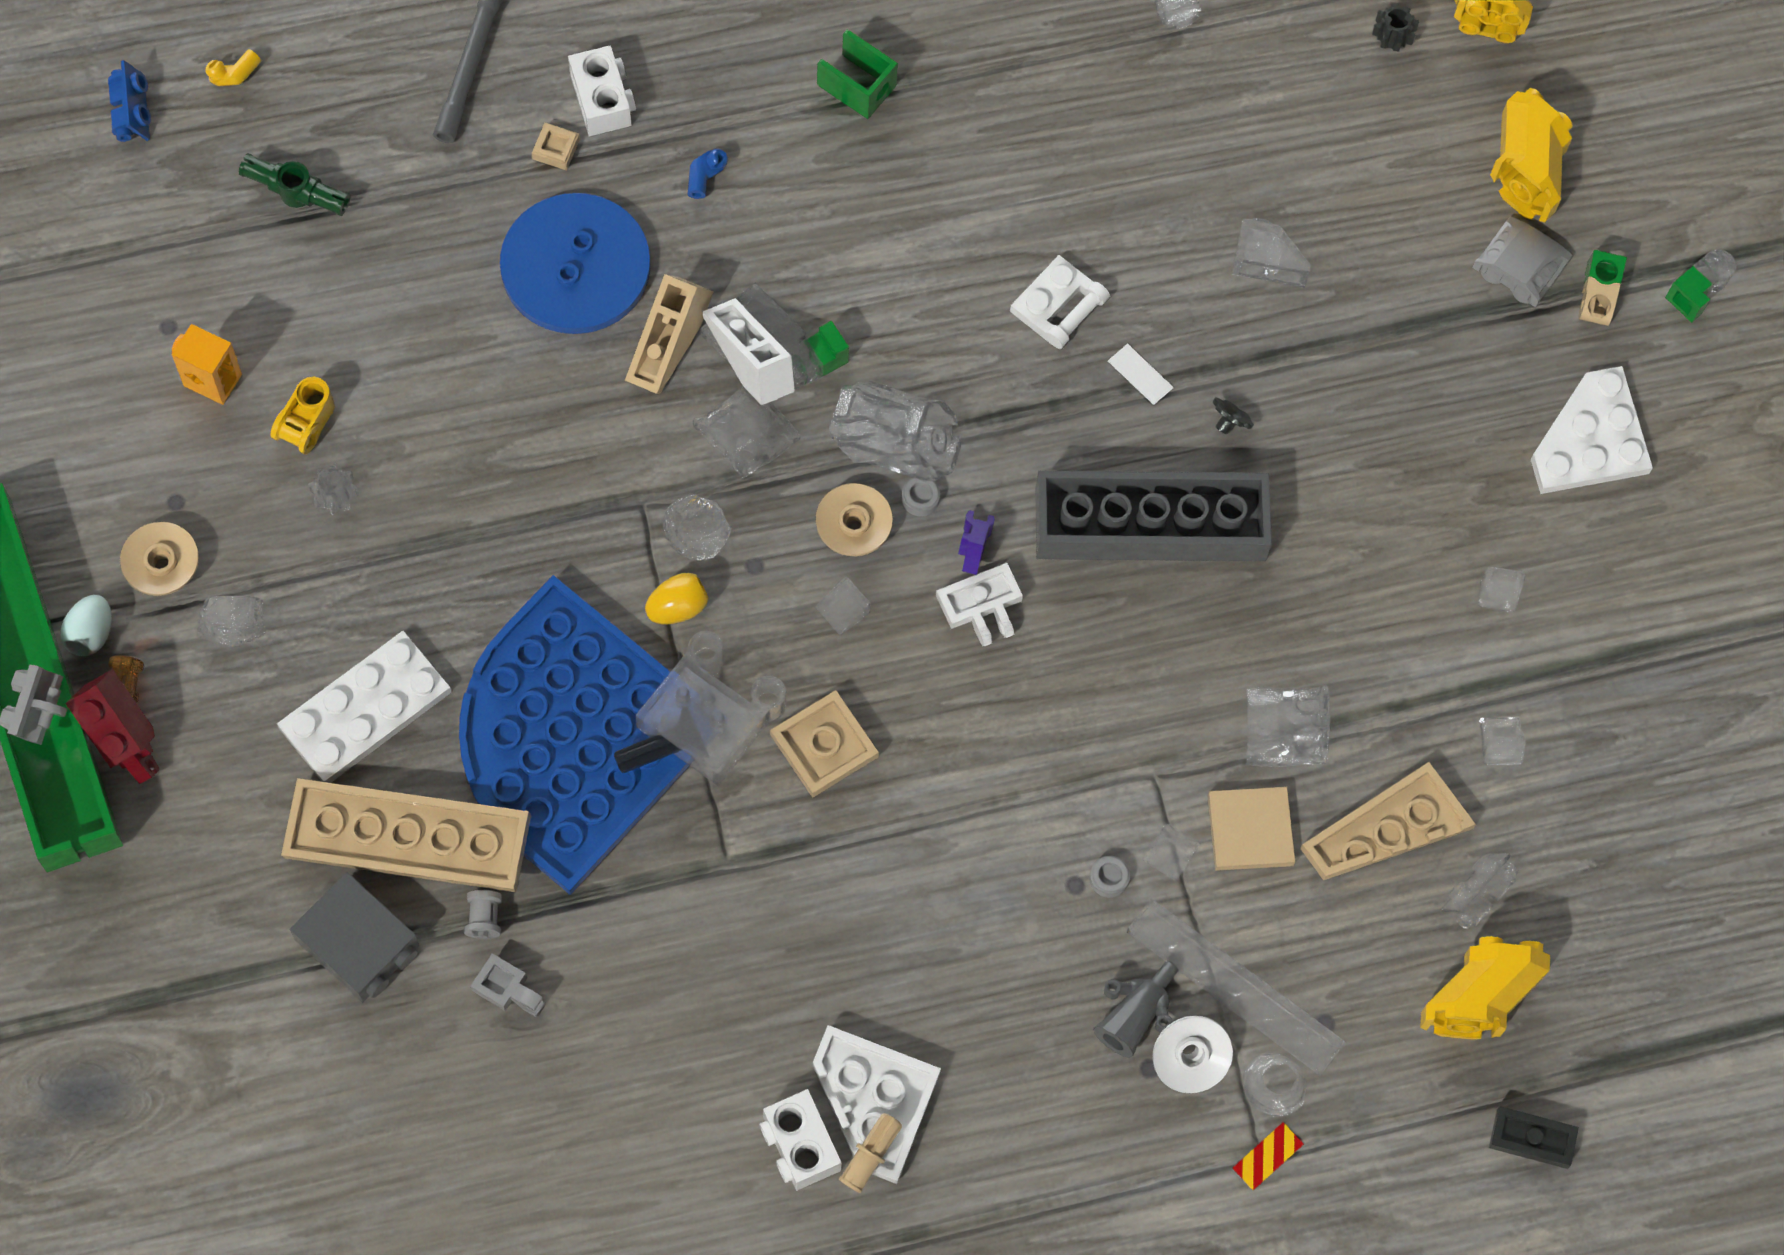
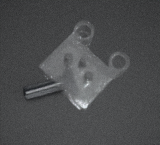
(701, 716)

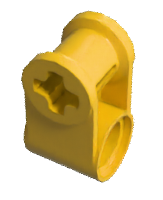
(303, 422)

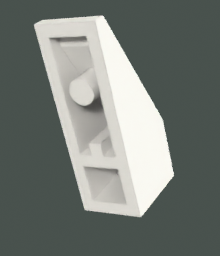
(752, 351)

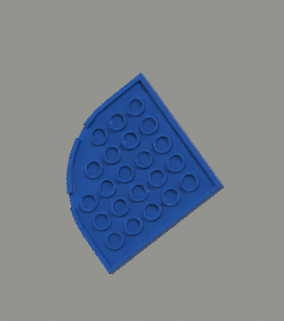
(544, 728)

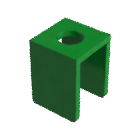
(849, 91)

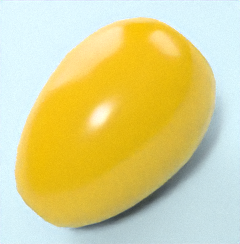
(677, 599)

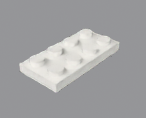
(364, 708)

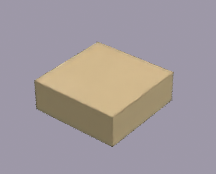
(555, 146)

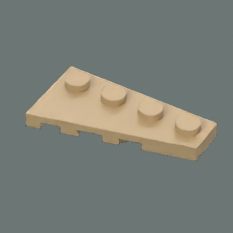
(1394, 822)

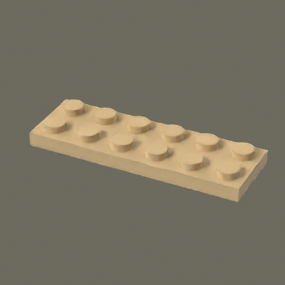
(406, 835)

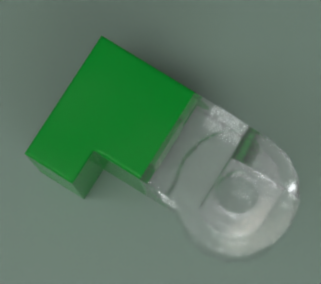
(1708, 275)
(818, 355)

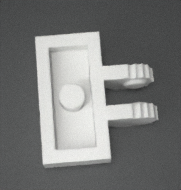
(981, 596)

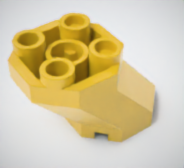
(1494, 18)
(1531, 154)
(1486, 988)

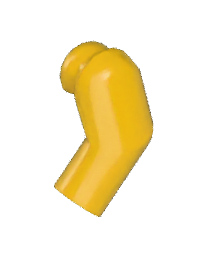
(232, 74)

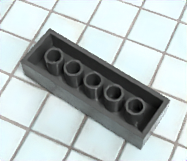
(1153, 516)

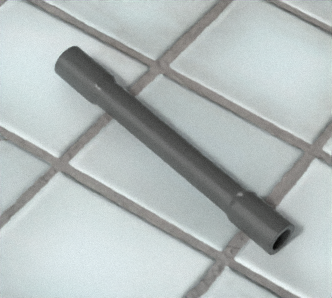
(452, 110)

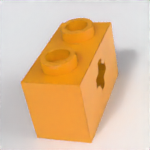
(206, 363)

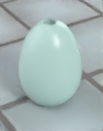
(86, 626)

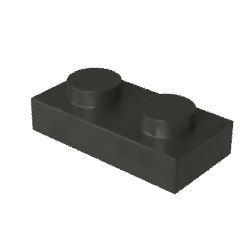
(1533, 1137)

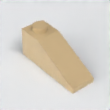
(668, 332)

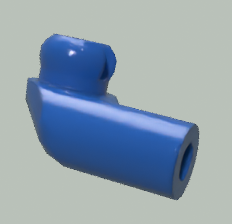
(703, 169)

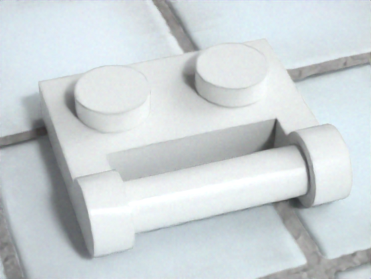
(1050, 294)

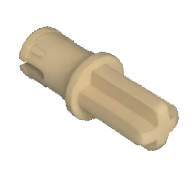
(871, 1152)

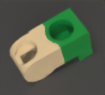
(1601, 287)

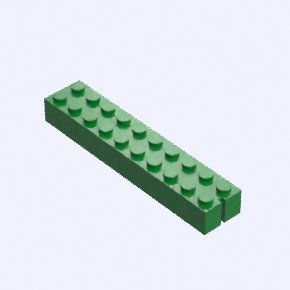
(59, 778)

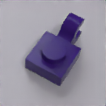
(974, 541)

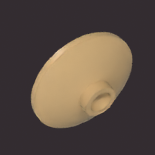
(859, 504)
(155, 543)

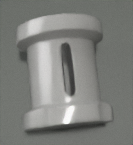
(483, 914)

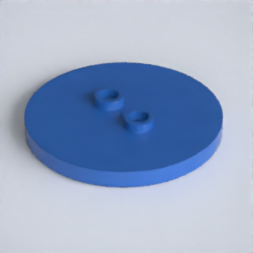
(575, 263)

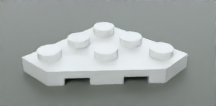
(1593, 437)
(874, 1080)

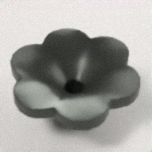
(1231, 416)

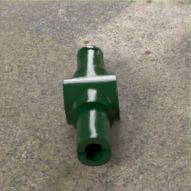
(279, 176)

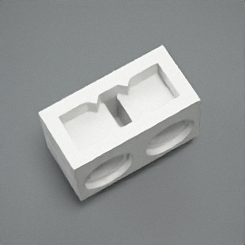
(596, 91)
(809, 1137)

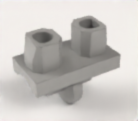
(35, 705)

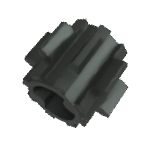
(1395, 27)

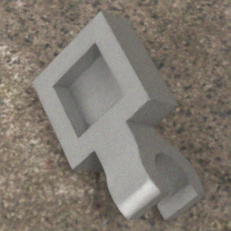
(503, 983)

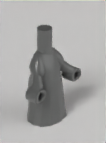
(1130, 1019)

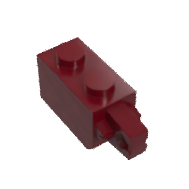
(115, 725)

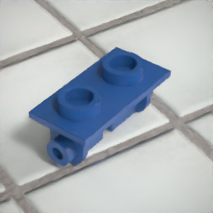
(129, 89)

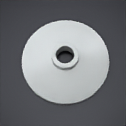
(1204, 1065)

